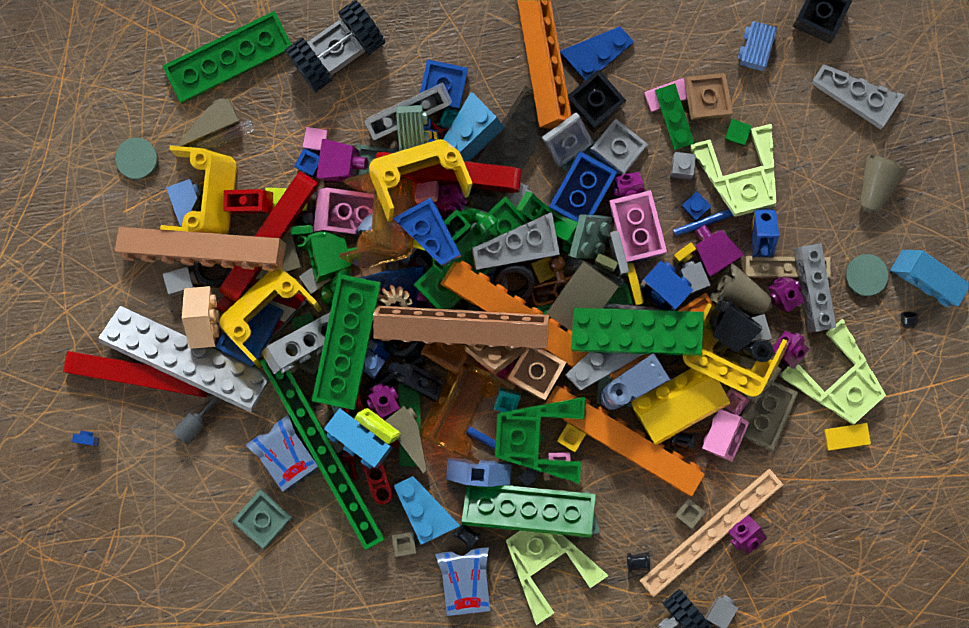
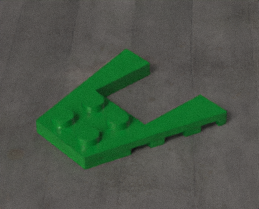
(520, 432)

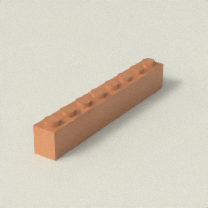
(200, 248)
(461, 327)

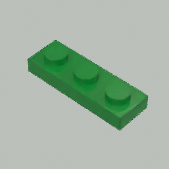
(674, 116)

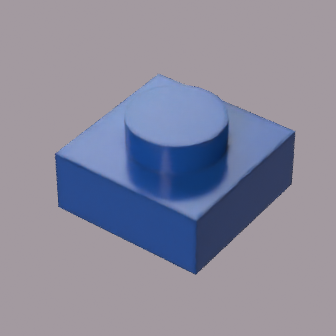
(307, 162)
(696, 206)
(379, 349)
(85, 438)

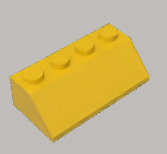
(679, 404)

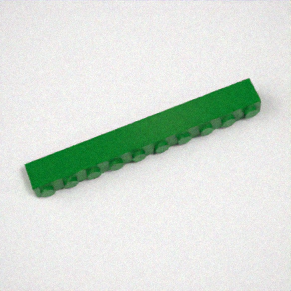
(326, 457)

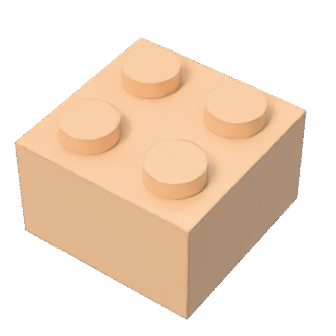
(200, 317)
(537, 372)

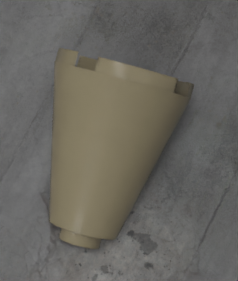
(879, 182)
(742, 290)

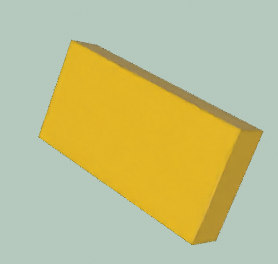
(634, 286)
(847, 436)

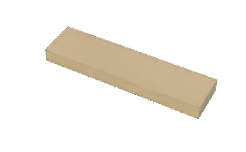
(775, 267)

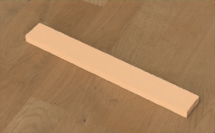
(711, 532)

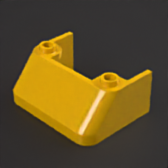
(387, 169)
(219, 176)
(235, 319)
(746, 380)

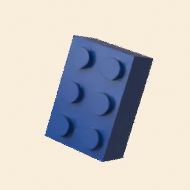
(583, 188)
(666, 287)

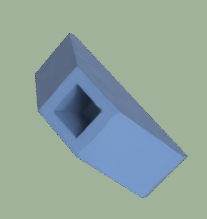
(481, 474)

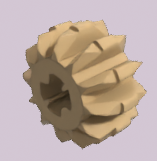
(393, 295)

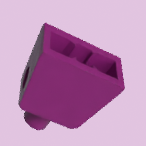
(339, 161)
(715, 251)

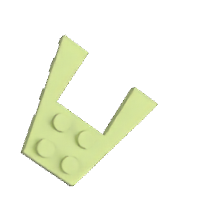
(746, 189)
(854, 392)
(536, 550)

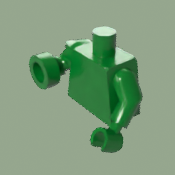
(460, 223)
(325, 260)

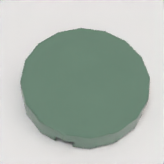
(136, 158)
(866, 275)

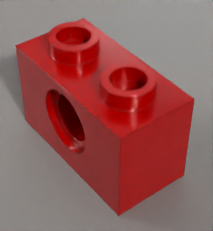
(248, 201)

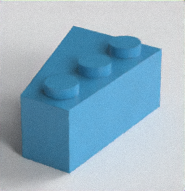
(473, 128)
(930, 277)
(357, 439)
(424, 511)

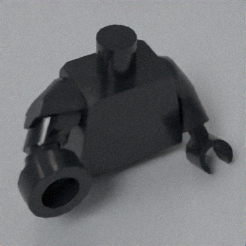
(736, 330)

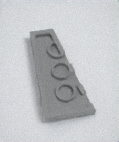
(864, 99)
(521, 244)
(597, 366)

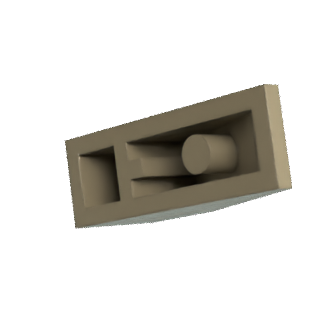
(213, 121)
(410, 437)

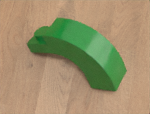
(534, 208)

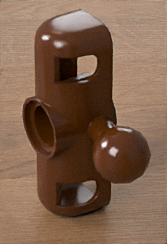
(549, 288)

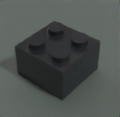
(822, 18)
(596, 100)

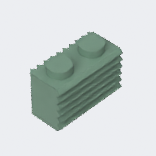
(411, 126)

